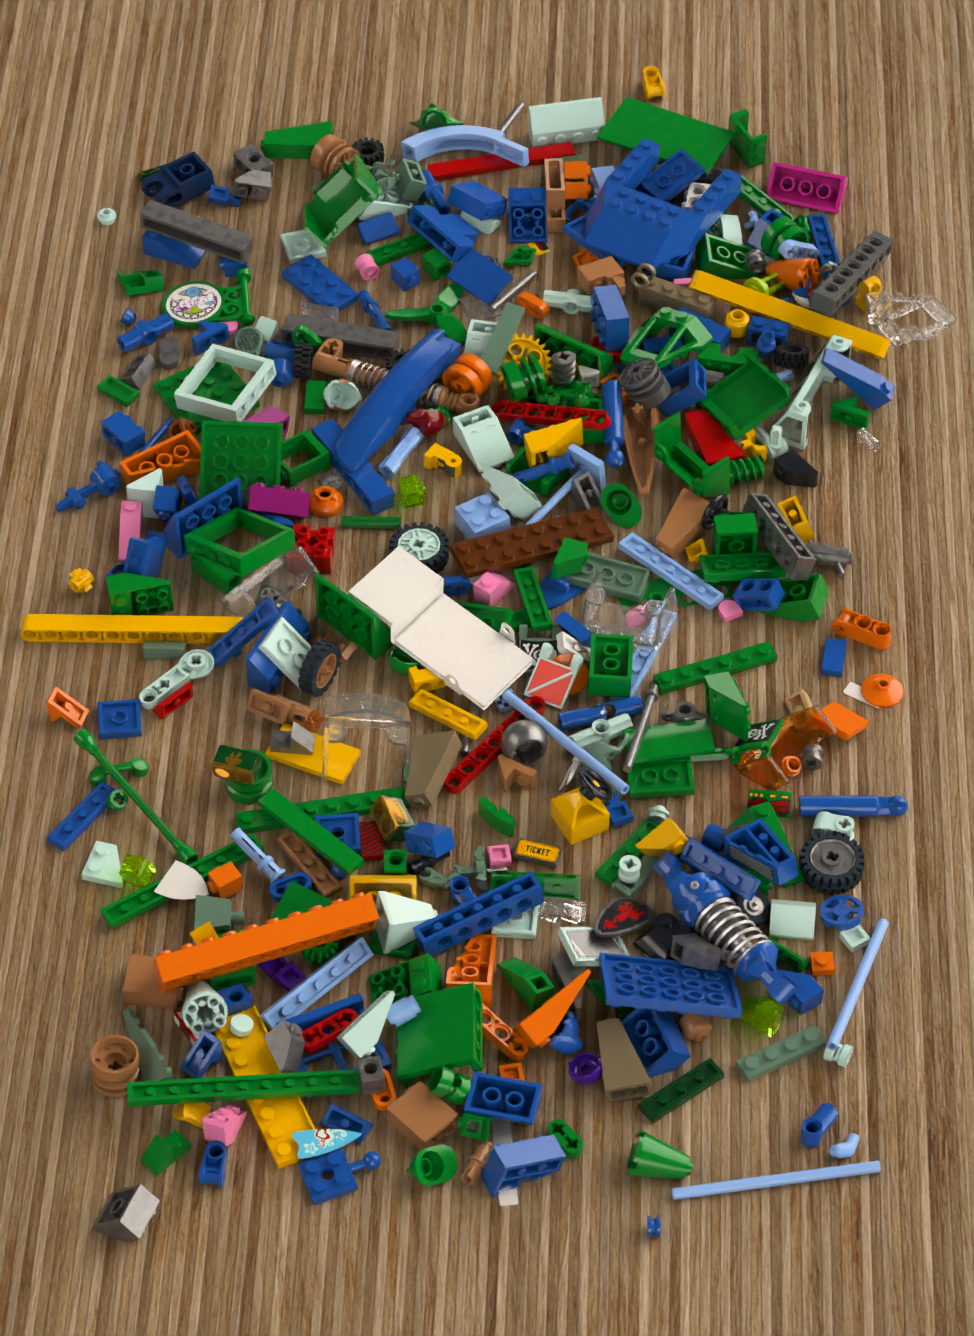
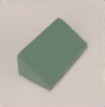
(164, 649)

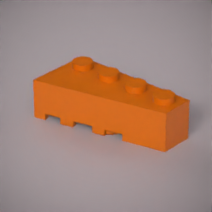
(174, 456)

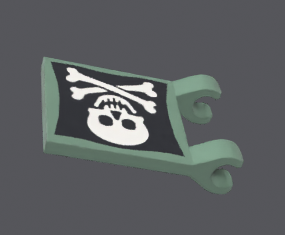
(533, 646)

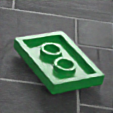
(661, 778)

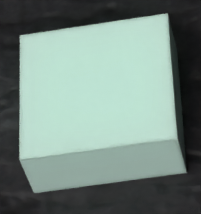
(854, 938)

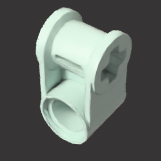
(834, 823)

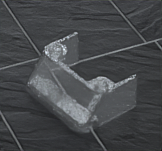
(281, 573)
(645, 625)

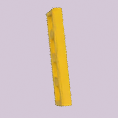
(448, 714)

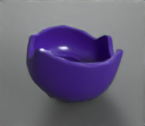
(585, 1068)

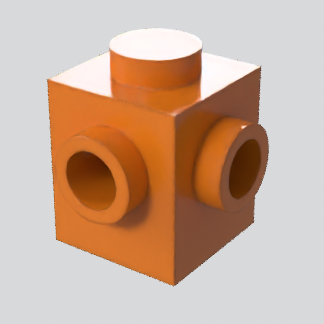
(225, 880)

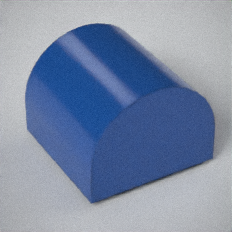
(713, 837)

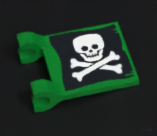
(759, 737)

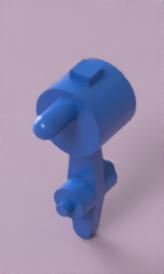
(103, 480)

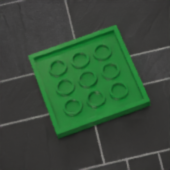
(220, 385)
(240, 451)

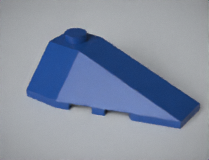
(863, 381)

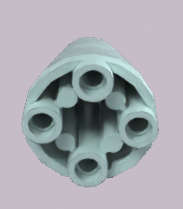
(204, 1008)

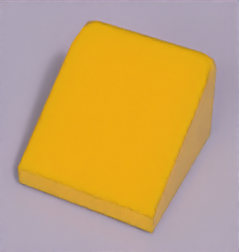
(697, 548)

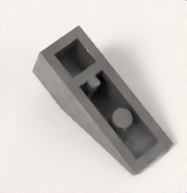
(564, 973)

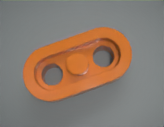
(388, 1095)

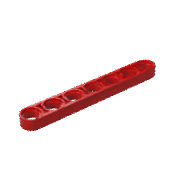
(544, 410)
(485, 749)

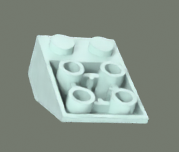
(478, 337)
(482, 438)
(511, 493)

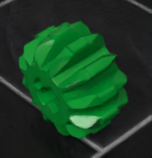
(321, 953)

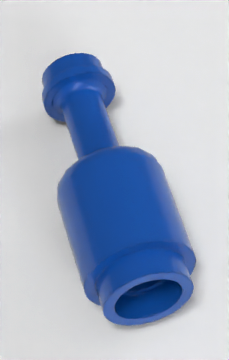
(766, 344)

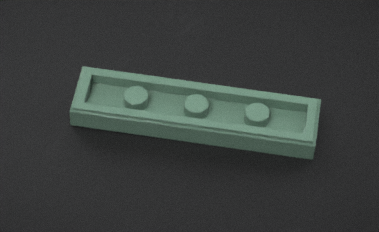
(502, 336)

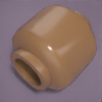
(695, 1026)

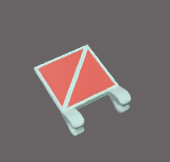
(551, 679)

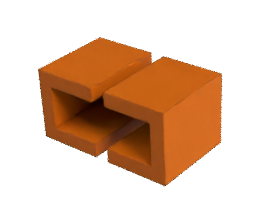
(577, 170)

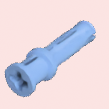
(264, 863)

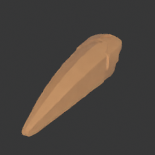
(638, 439)

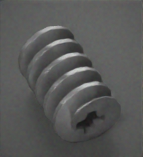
(563, 368)

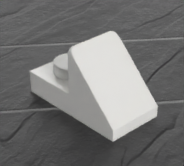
(569, 645)

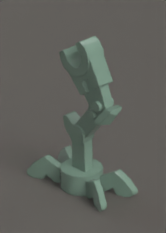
(386, 177)
(438, 880)

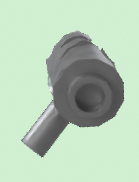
(831, 556)

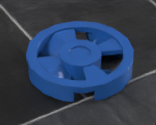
(837, 909)

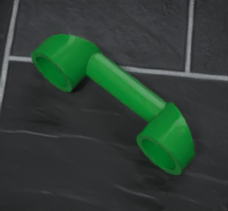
(137, 765)

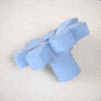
(753, 220)

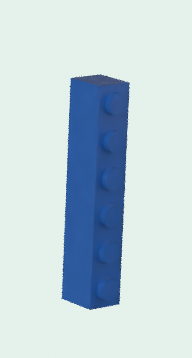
(364, 480)

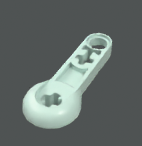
(178, 677)

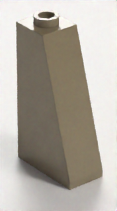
(429, 766)
(621, 1067)

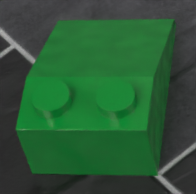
(722, 258)
(802, 599)
(610, 665)

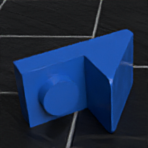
(209, 334)
(202, 1054)

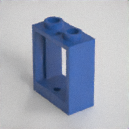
(695, 392)

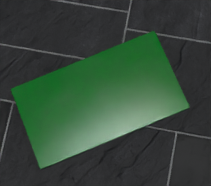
(669, 129)

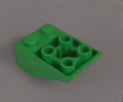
(138, 594)
(726, 704)
(407, 978)

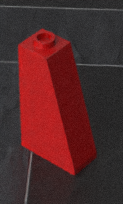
(709, 439)

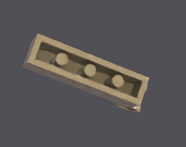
(662, 293)

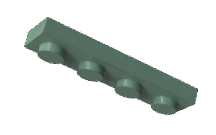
(781, 1053)

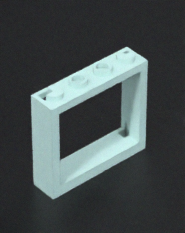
(236, 412)

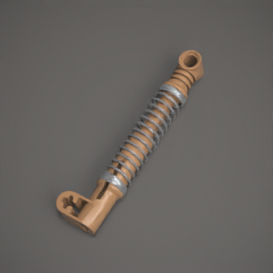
(330, 361)

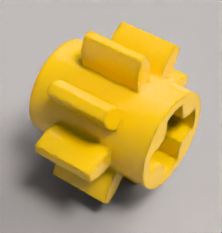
(80, 580)

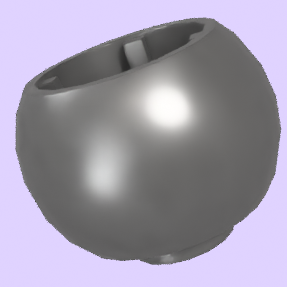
(524, 742)

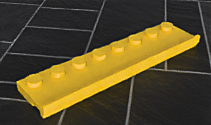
(274, 1116)

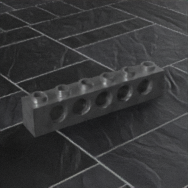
(780, 537)

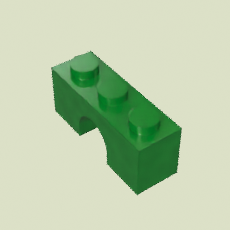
(714, 360)

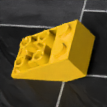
(552, 441)

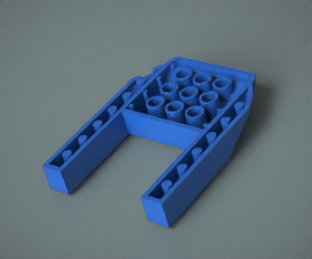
(646, 228)

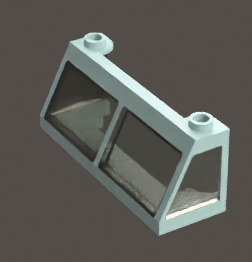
(795, 415)

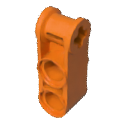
(862, 629)

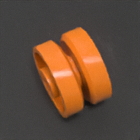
(468, 375)

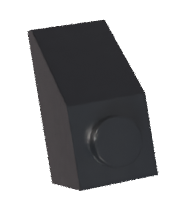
(794, 470)

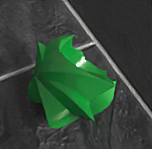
(435, 118)

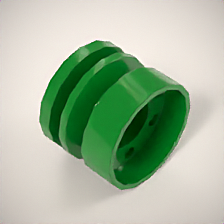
(524, 377)

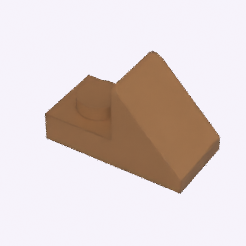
(513, 771)

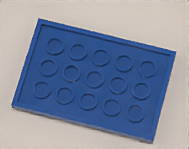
(668, 986)

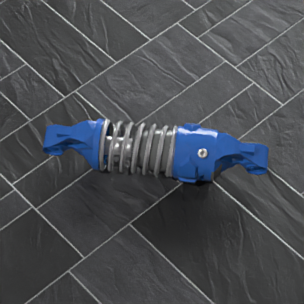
(711, 912)

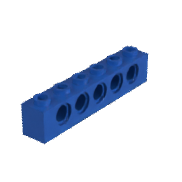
(479, 914)

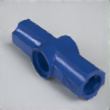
(436, 192)
(145, 332)

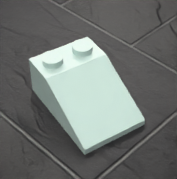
(387, 202)
(366, 1028)

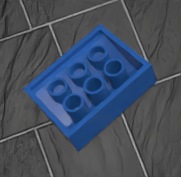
(200, 513)

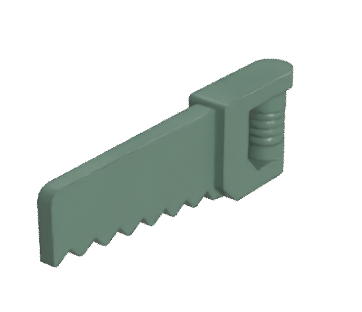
(646, 868)

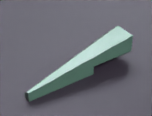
(150, 1062)

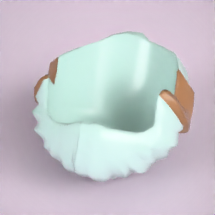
(341, 395)

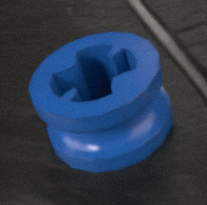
(653, 1226)

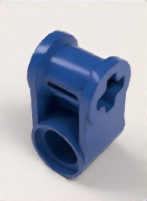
(213, 1168)

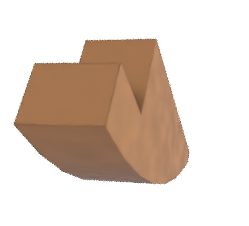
(555, 194)

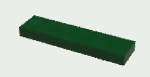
(681, 1090)

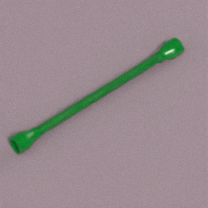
(86, 742)

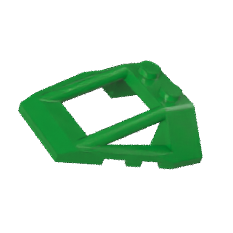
(695, 334)

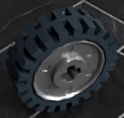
(831, 863)

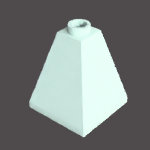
(398, 918)

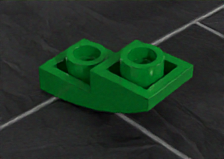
(498, 819)

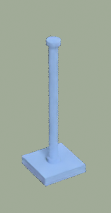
(583, 462)

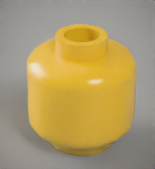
(738, 322)

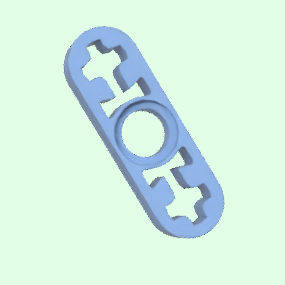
(795, 250)

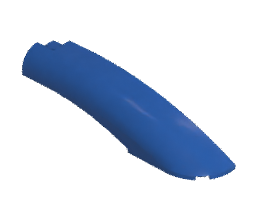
(394, 397)

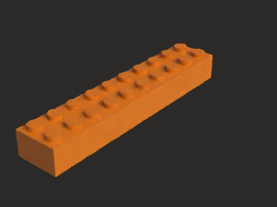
(265, 942)

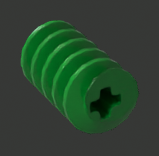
(746, 468)

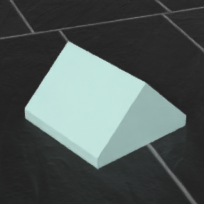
(144, 491)
(792, 919)

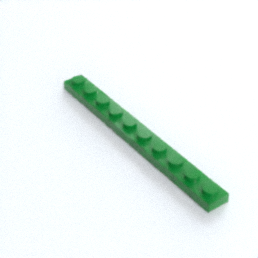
(242, 1087)

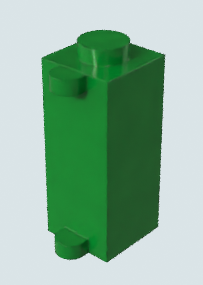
(216, 576)

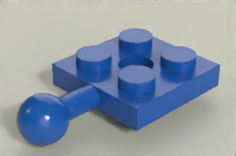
(349, 826)
(337, 1164)

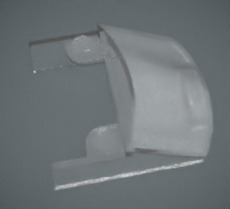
(365, 711)

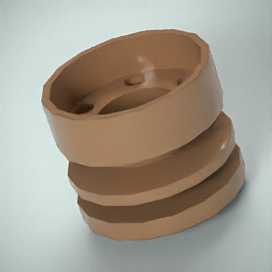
(330, 154)
(114, 1064)

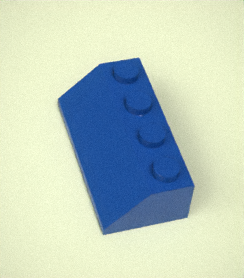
(261, 671)

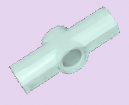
(569, 301)
(602, 731)

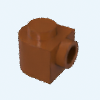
(180, 426)

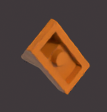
(64, 706)

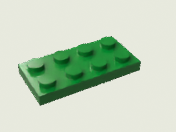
(739, 566)

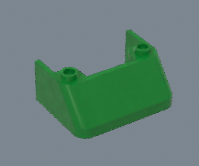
(701, 478)

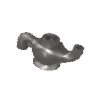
(683, 712)

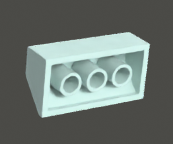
(566, 122)

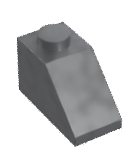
(286, 1046)

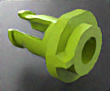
(761, 284)

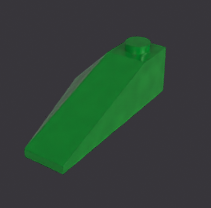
(769, 816)

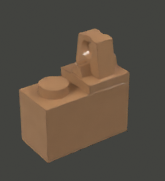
(601, 273)

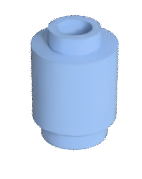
(403, 1011)

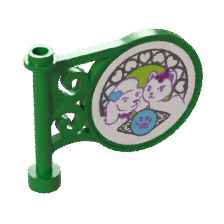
(207, 302)

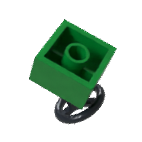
(731, 530)

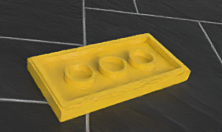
(340, 759)

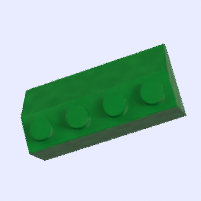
(585, 353)

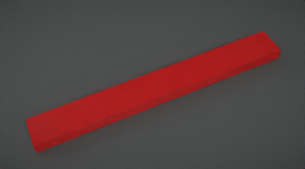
(493, 163)

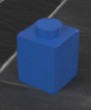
(405, 274)

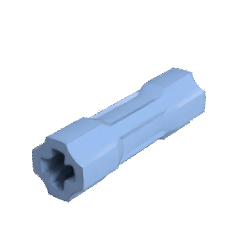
(393, 462)

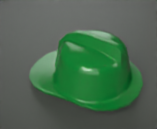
(621, 505)
(433, 1165)

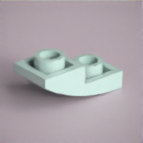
(730, 228)

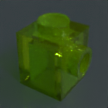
(411, 491)
(137, 871)

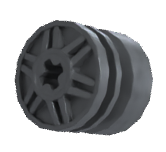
(645, 383)

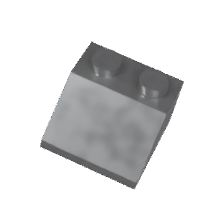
(127, 1213)

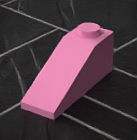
(130, 525)

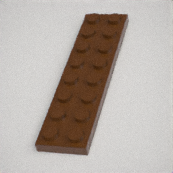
(529, 542)

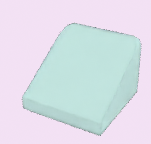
(267, 328)

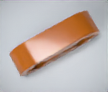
(532, 304)

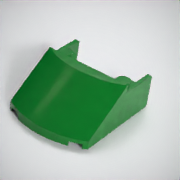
(340, 201)

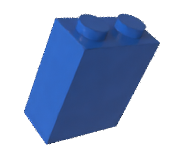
(477, 200)

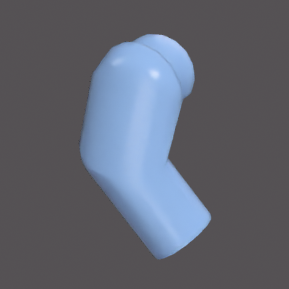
(845, 1149)

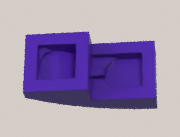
(282, 972)

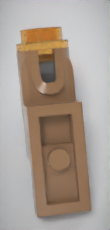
(283, 710)

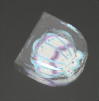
(331, 478)

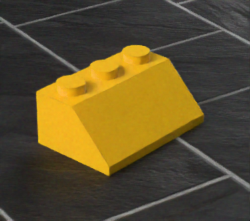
(396, 884)

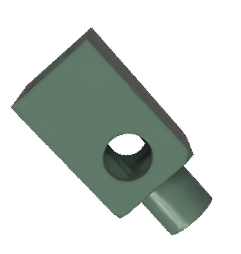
(217, 912)

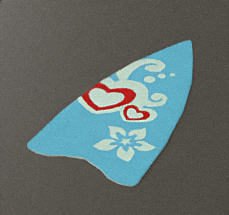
(322, 1141)

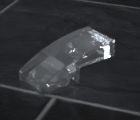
(562, 908)

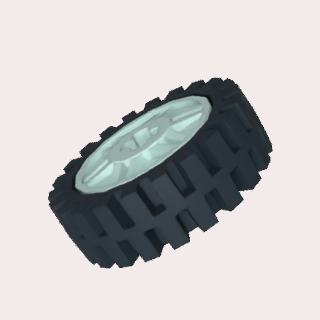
(424, 543)

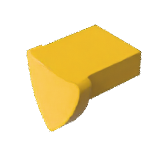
(192, 1113)

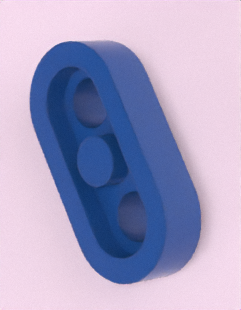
(282, 884)

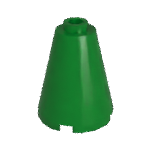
(657, 1159)

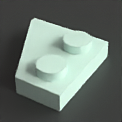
(103, 865)

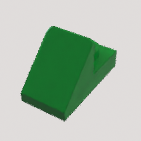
(848, 413)
(164, 1152)

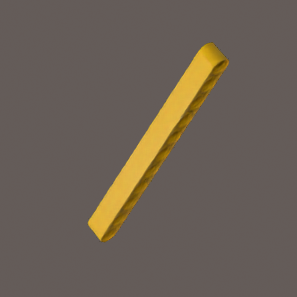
(780, 310)
(125, 628)

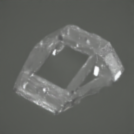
(878, 306)

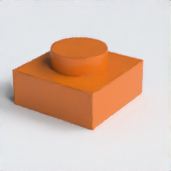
(822, 963)
(511, 1071)

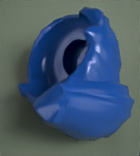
(565, 1037)

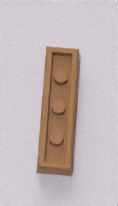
(308, 862)

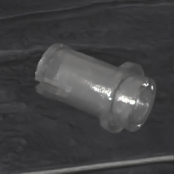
(864, 435)

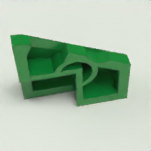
(141, 281)

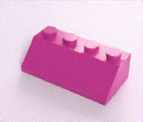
(806, 187)

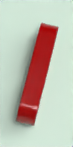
(324, 1039)

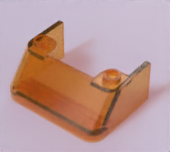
(798, 730)

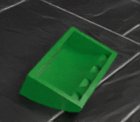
(672, 741)

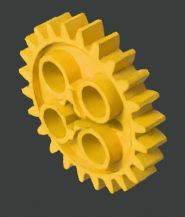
(520, 345)

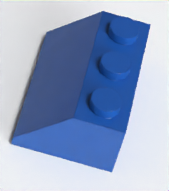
(656, 1040)
(504, 1098)

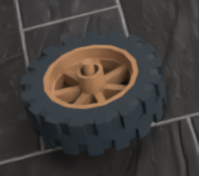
(319, 667)

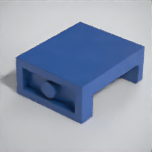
(145, 556)

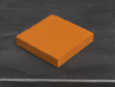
(845, 721)

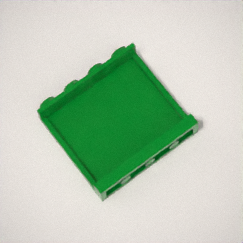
(745, 398)
(442, 1033)

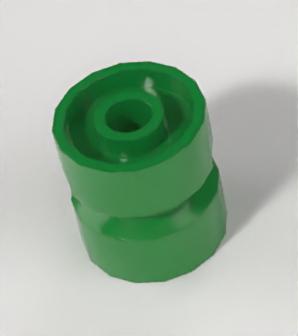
(446, 1083)

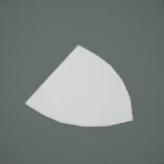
(182, 883)

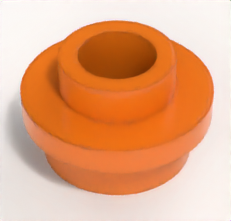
(795, 764)

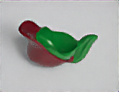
(429, 421)

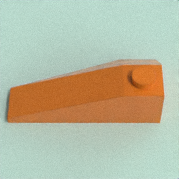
(476, 966)
(543, 1022)

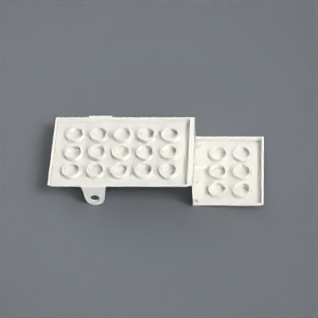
(439, 630)

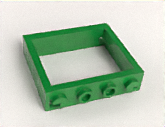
(201, 545)

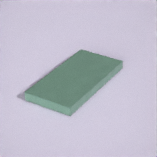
(618, 577)

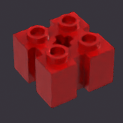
(318, 545)

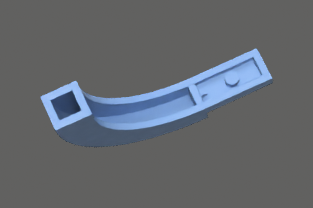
(463, 137)

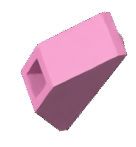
(223, 1124)

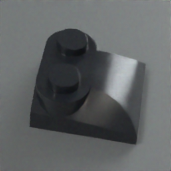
(658, 938)

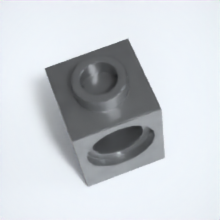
(371, 1082)

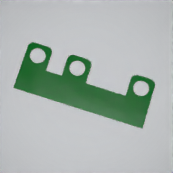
(663, 586)

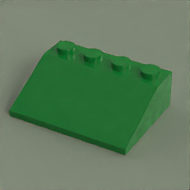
(351, 619)

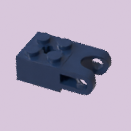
(179, 180)

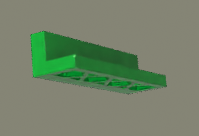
(552, 884)

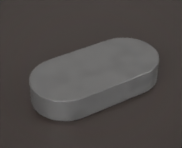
(169, 352)

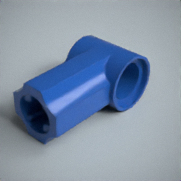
(516, 431)
(460, 890)
(817, 1125)

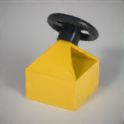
(581, 811)

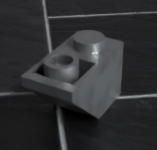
(253, 185)
(695, 952)

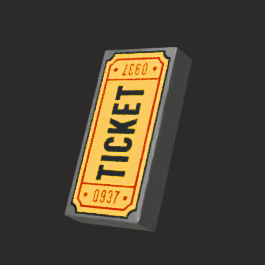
(537, 852)

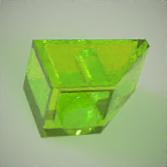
(762, 1014)

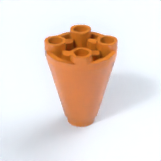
(795, 273)

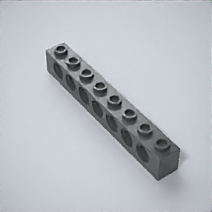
(850, 273)

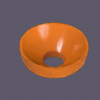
(325, 506)

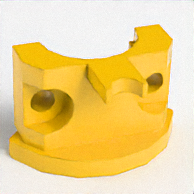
(750, 448)

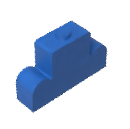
(445, 232)

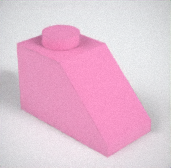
(491, 588)

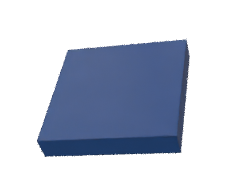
(119, 719)

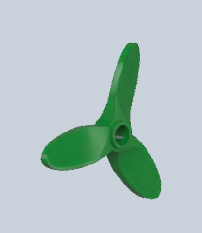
(437, 314)

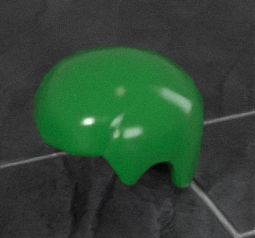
(401, 661)

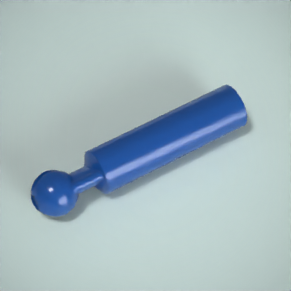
(614, 433)
(852, 805)

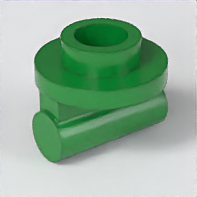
(802, 221)

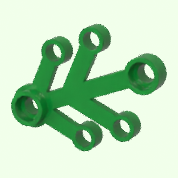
(573, 391)

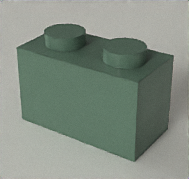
(411, 180)

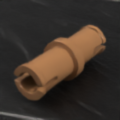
(476, 1162)

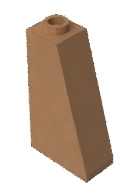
(682, 524)

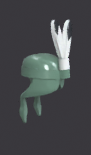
(600, 752)

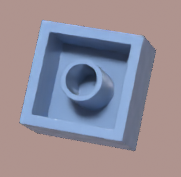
(481, 517)

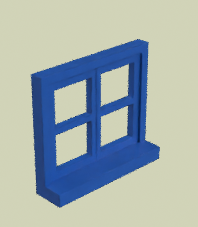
(315, 1016)

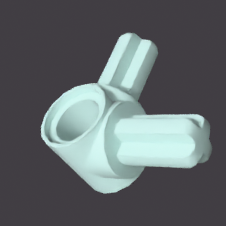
(774, 443)

